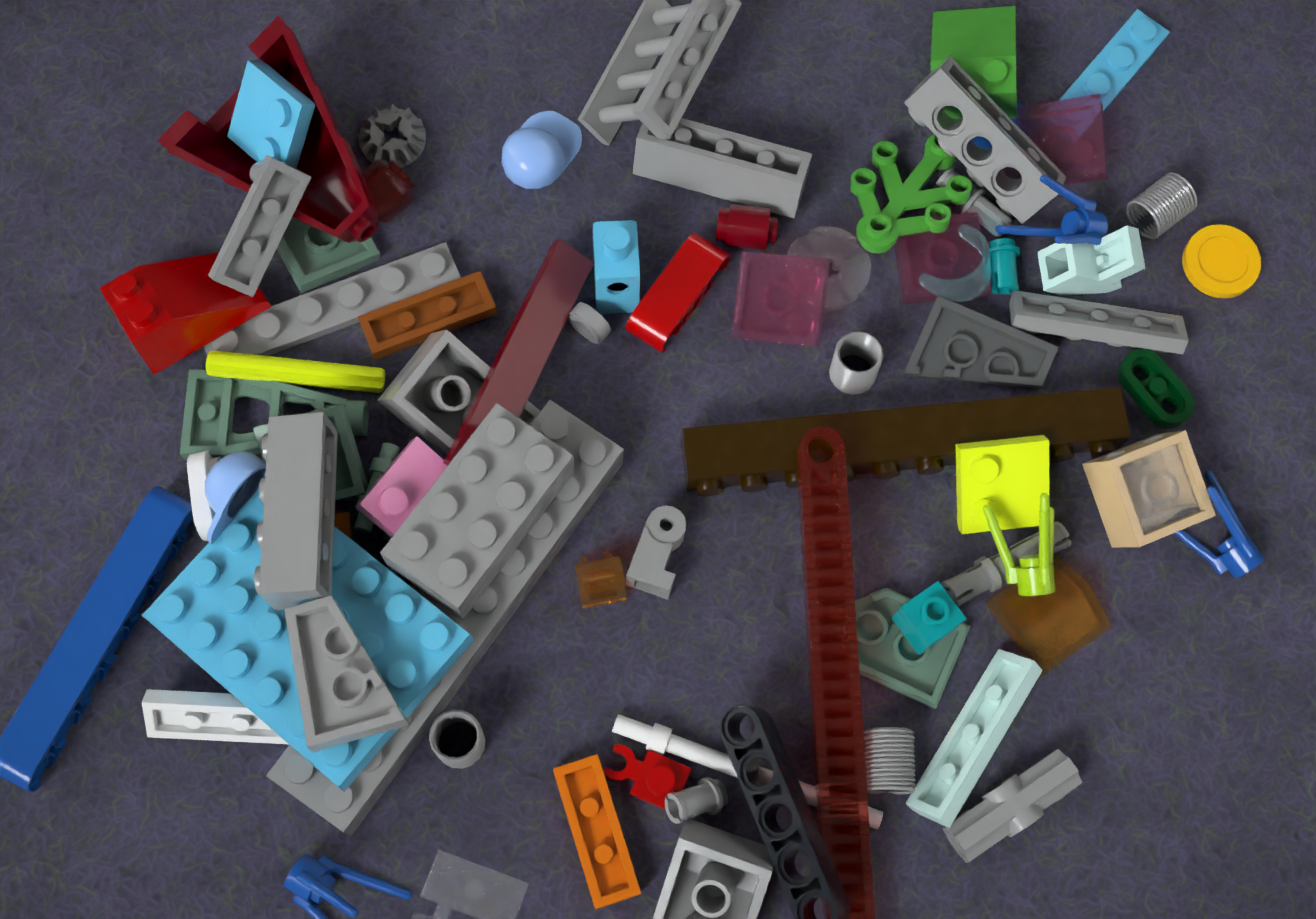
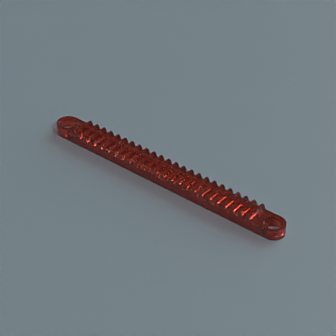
(834, 670)

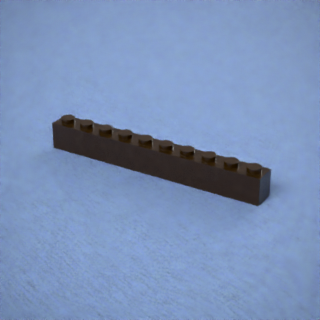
(900, 438)

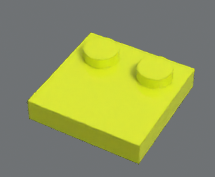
(1004, 475)

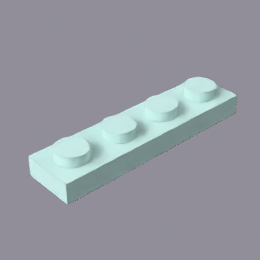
(974, 737)

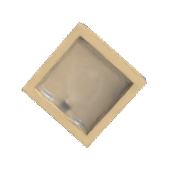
(1149, 489)

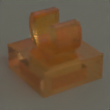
(600, 581)

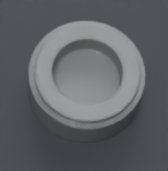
(589, 323)

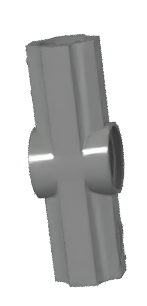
(1013, 805)

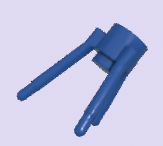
(1077, 226)
(1237, 551)
(313, 883)

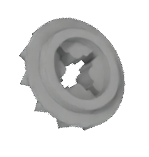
(401, 151)

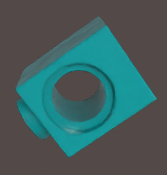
(928, 618)

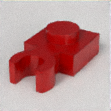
(652, 777)

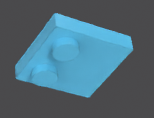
(270, 115)

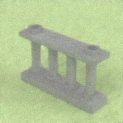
(676, 75)

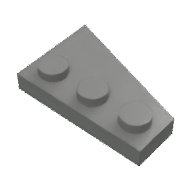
(336, 679)

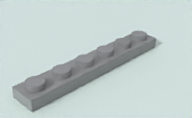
(338, 304)

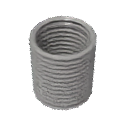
(1166, 201)
(860, 345)
(445, 720)
(890, 760)

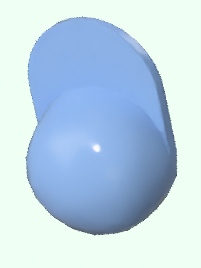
(540, 150)
(230, 487)

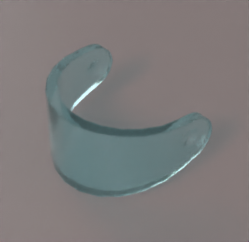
(971, 285)

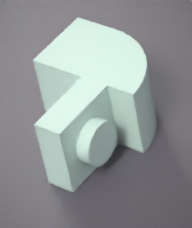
(1090, 267)

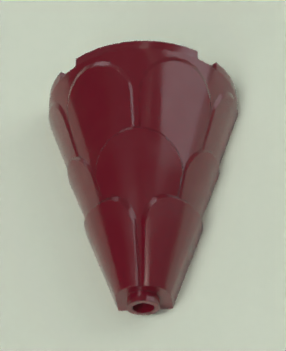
(337, 192)

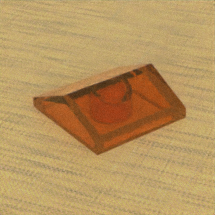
(1051, 624)

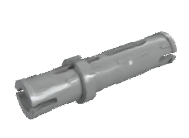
(990, 572)

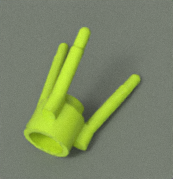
(1035, 571)

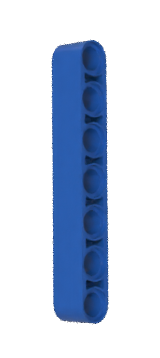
(92, 636)

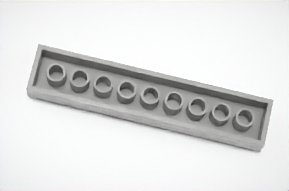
(595, 465)

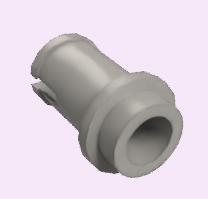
(705, 797)

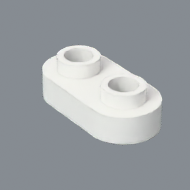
(198, 467)

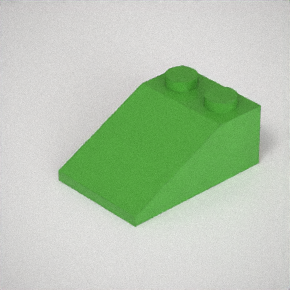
(983, 47)

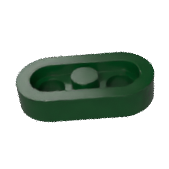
(1159, 386)

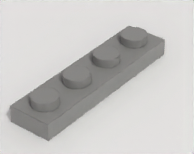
(1098, 322)

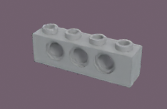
(984, 118)

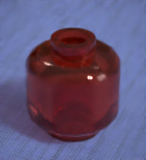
(389, 188)

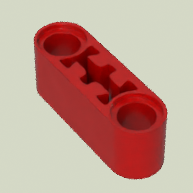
(677, 292)

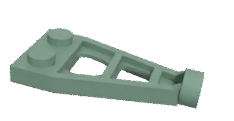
(212, 405)

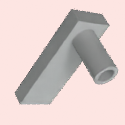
(259, 225)

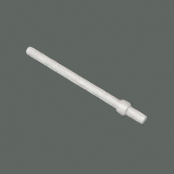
(660, 740)

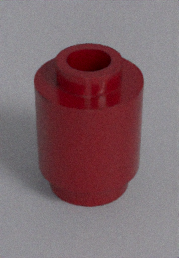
(746, 227)

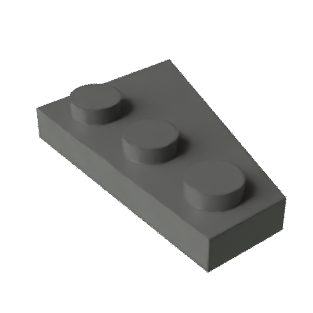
(978, 349)

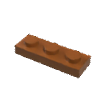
(434, 310)

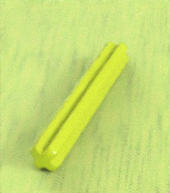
(295, 371)

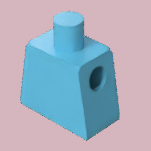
(616, 262)

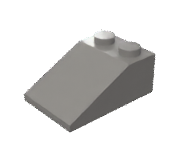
(439, 389)
(714, 876)

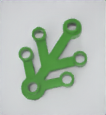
(905, 196)

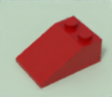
(177, 308)

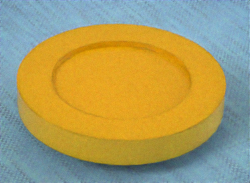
(1221, 261)

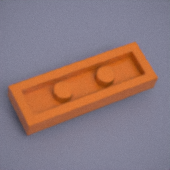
(596, 832)

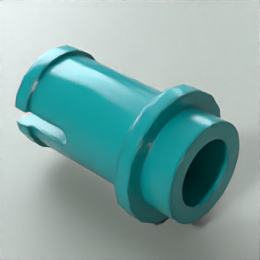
(1004, 265)

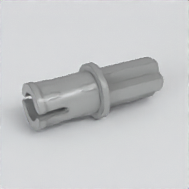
(988, 213)

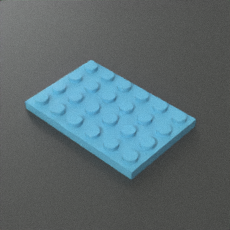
(246, 642)

